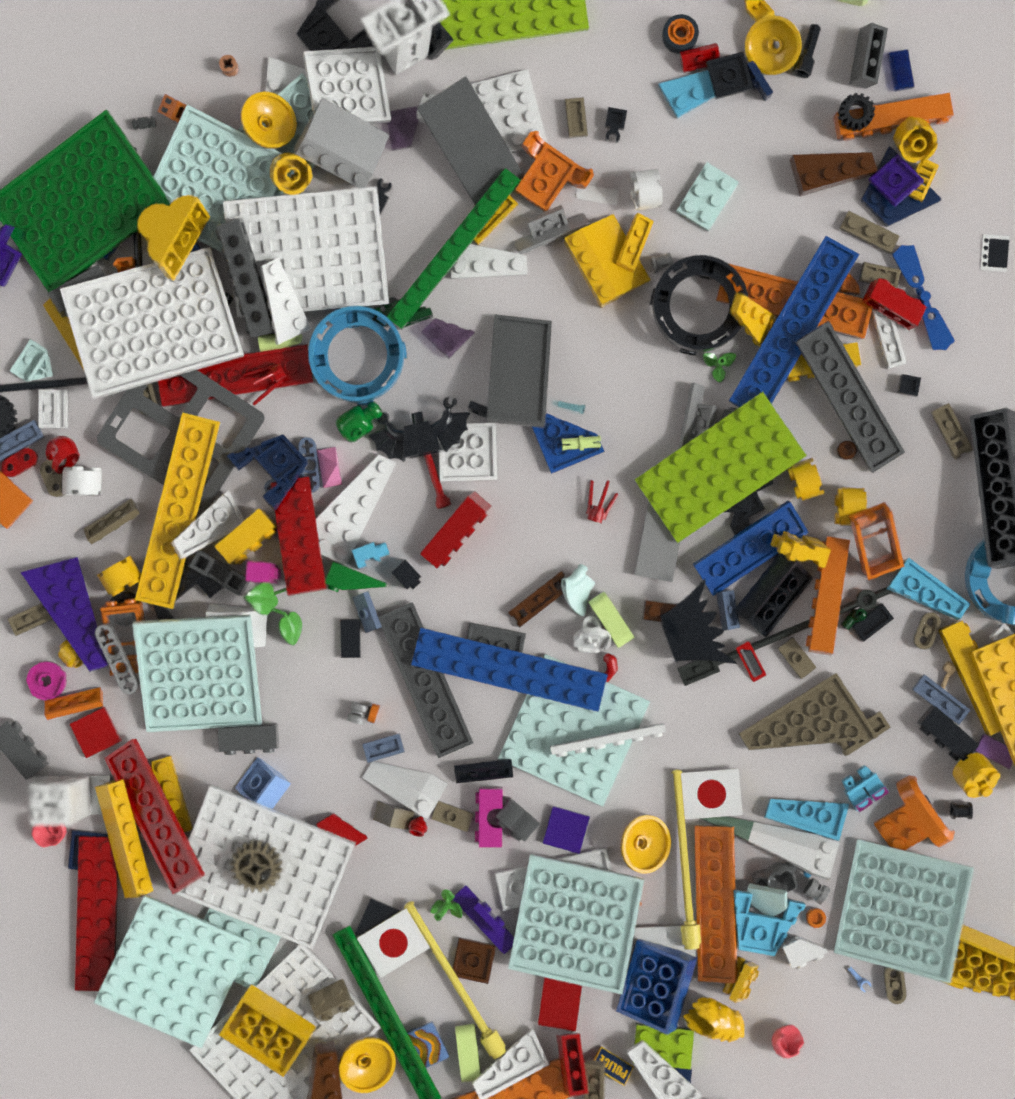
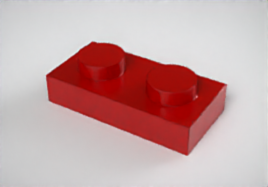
(697, 57)

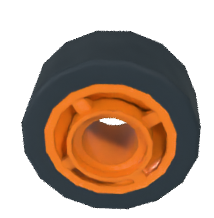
(680, 23)

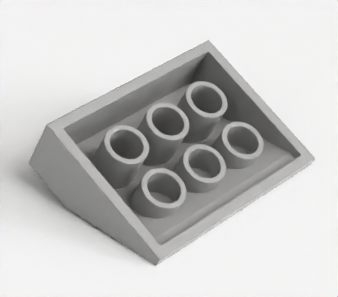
(341, 143)

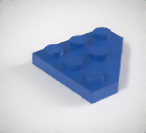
(551, 446)

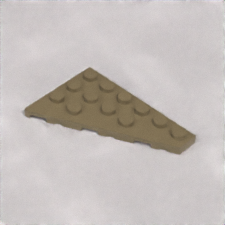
(816, 717)

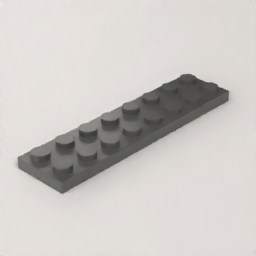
(849, 396)
(427, 687)

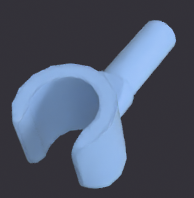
(860, 981)

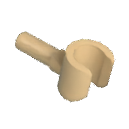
(950, 669)

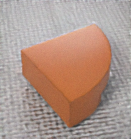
(850, 285)

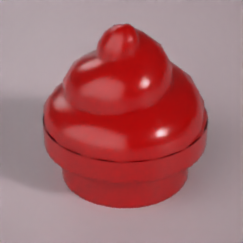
(418, 827)

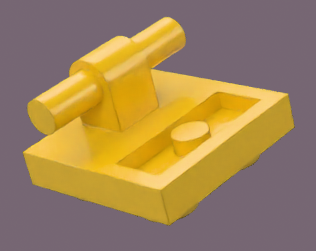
(744, 978)

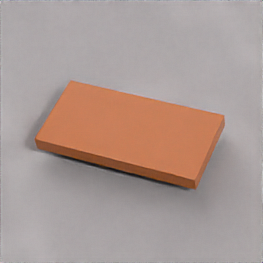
(12, 501)

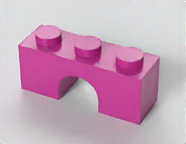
(262, 572)
(488, 834)

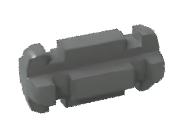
(143, 122)

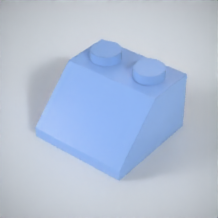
(262, 784)

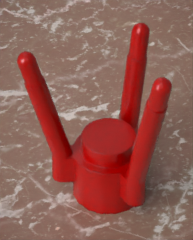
(275, 374)
(597, 513)

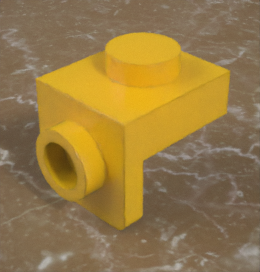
(758, 9)

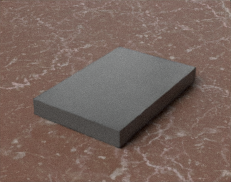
(496, 636)

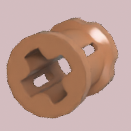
(229, 71)

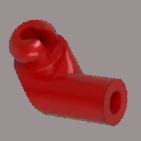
(612, 665)

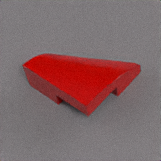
(339, 827)

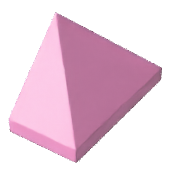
(329, 467)

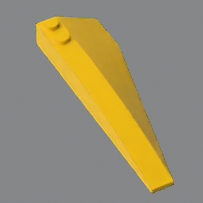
(984, 964)

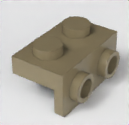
(331, 1001)

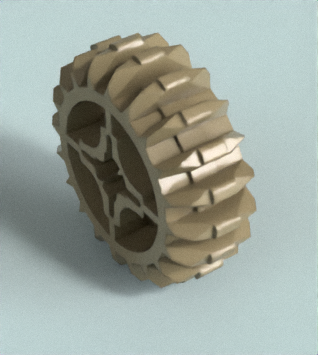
(270, 862)

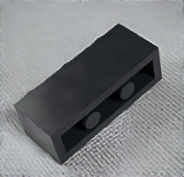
(947, 734)

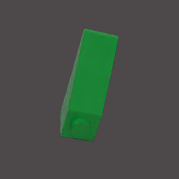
(348, 579)

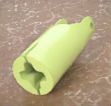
(267, 342)

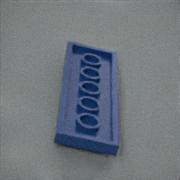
(748, 548)

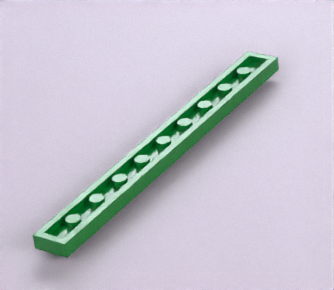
(453, 249)
(385, 1014)

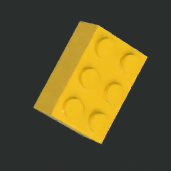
(247, 537)

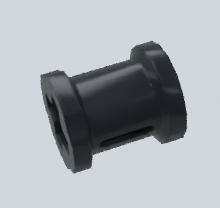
(961, 810)

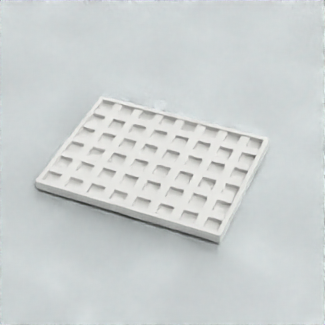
(324, 243)
(310, 873)
(290, 985)

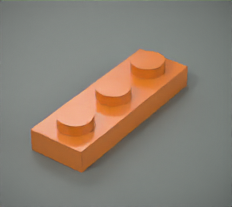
(73, 703)

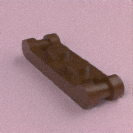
(538, 600)

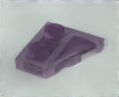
(402, 127)
(446, 336)

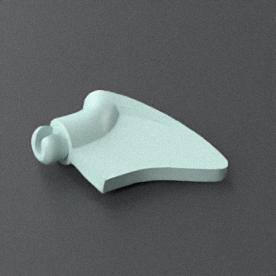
(577, 589)

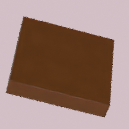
(474, 960)

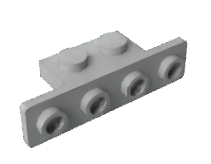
(549, 227)
(697, 415)

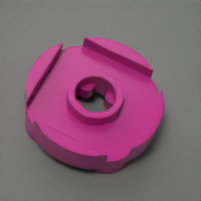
(36, 684)

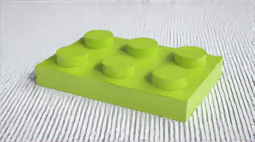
(674, 1048)

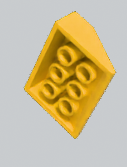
(595, 254)
(267, 1030)

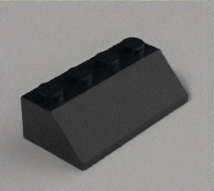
(773, 594)

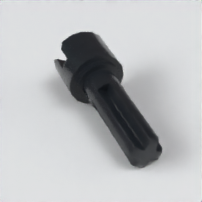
(805, 62)

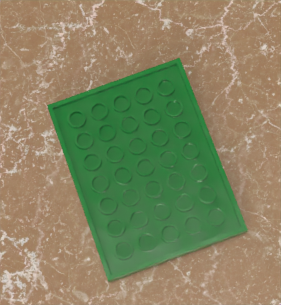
(79, 201)

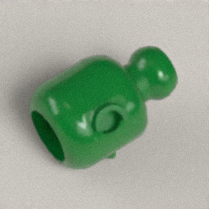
(358, 421)

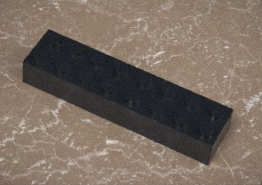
(995, 467)

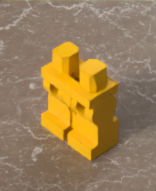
(801, 549)

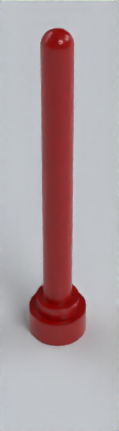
(441, 500)

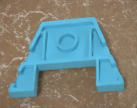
(762, 932)

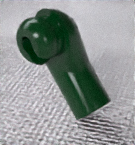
(854, 616)

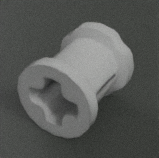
(661, 263)

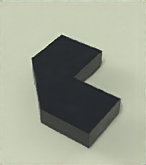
(740, 519)

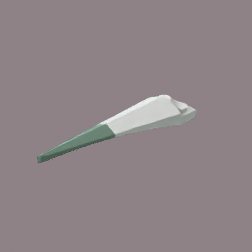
(801, 849)

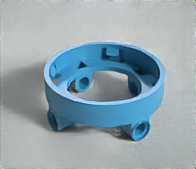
(352, 318)
(976, 578)

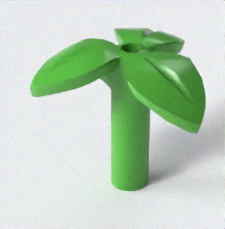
(725, 360)
(441, 907)

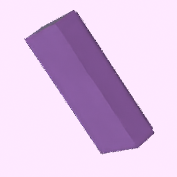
(994, 750)

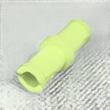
(581, 442)

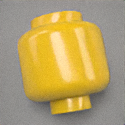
(69, 656)

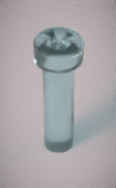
(581, 409)

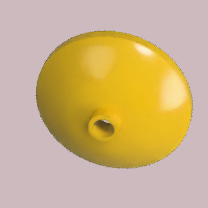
(761, 40)
(275, 113)
(652, 847)
(373, 1071)

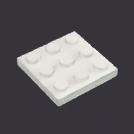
(473, 457)

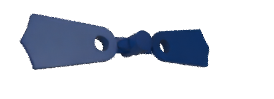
(937, 330)

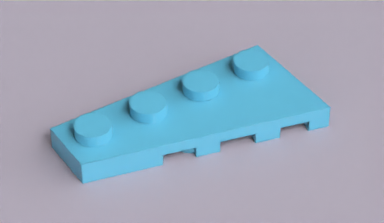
(687, 92)
(922, 587)
(814, 817)

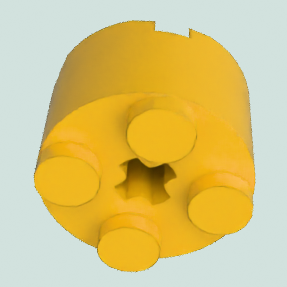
(915, 139)
(298, 181)
(806, 479)
(848, 501)
(119, 575)
(976, 775)

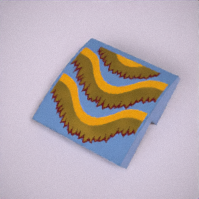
(428, 1044)

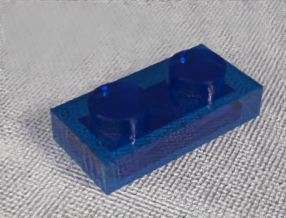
(901, 70)

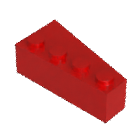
(457, 527)

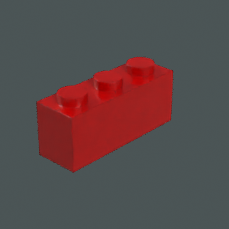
(894, 303)
(572, 1064)

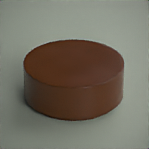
(846, 450)

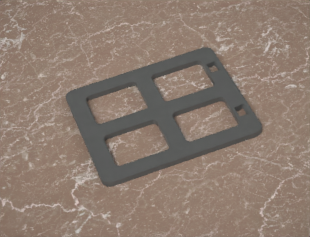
(156, 467)

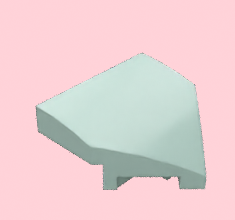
(32, 363)
(767, 899)

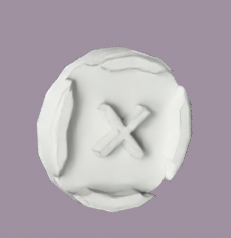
(591, 639)

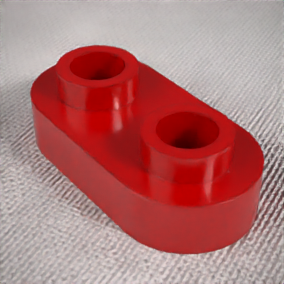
(19, 463)

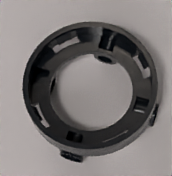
(706, 268)

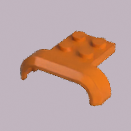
(549, 173)
(913, 820)

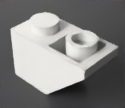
(800, 950)

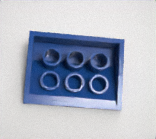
(656, 985)

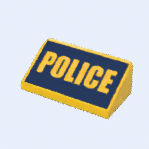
(614, 1066)

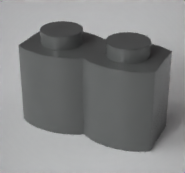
(517, 820)

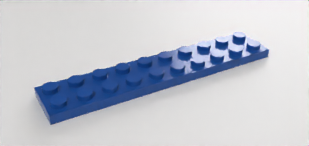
(797, 318)
(509, 669)

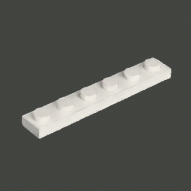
(616, 738)

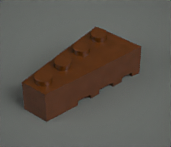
(826, 171)
(325, 1076)

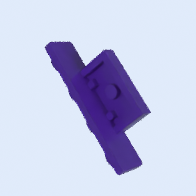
(8, 255)
(482, 916)

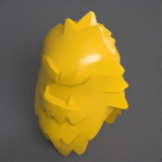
(715, 1020)

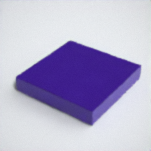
(896, 180)
(566, 829)

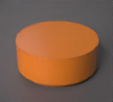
(373, 713)
(815, 917)

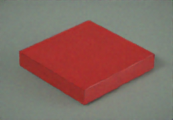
(95, 732)

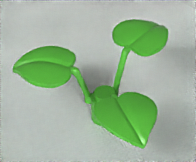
(263, 601)

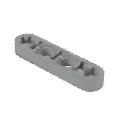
(119, 657)

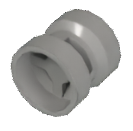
(358, 708)
(816, 890)

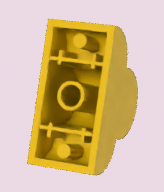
(173, 231)

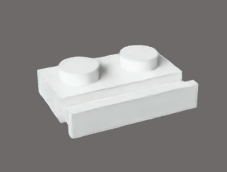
(53, 409)

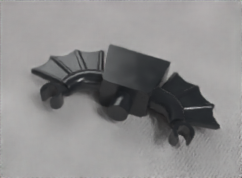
(421, 437)

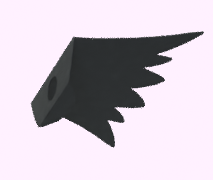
(689, 630)

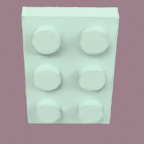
(707, 196)

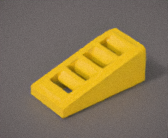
(929, 170)

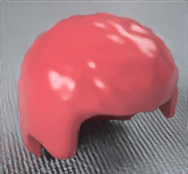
(48, 834)
(787, 1041)

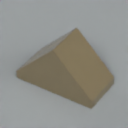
(393, 815)

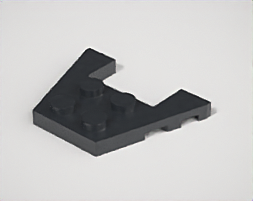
(322, 33)
(189, 579)

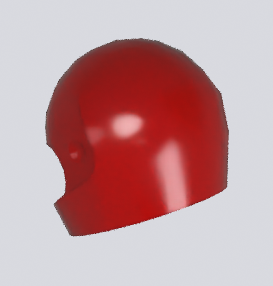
(59, 449)

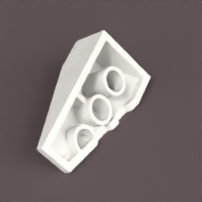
(410, 787)

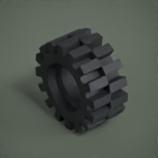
(861, 101)

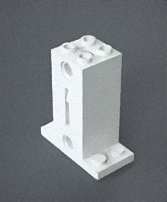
(404, 30)
(64, 798)

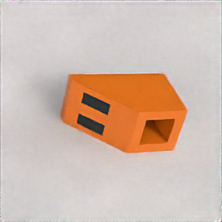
(171, 108)

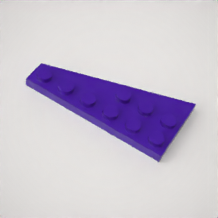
(66, 600)

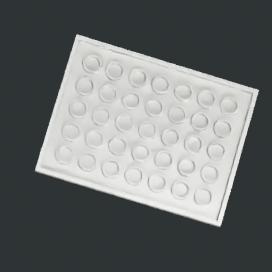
(151, 328)

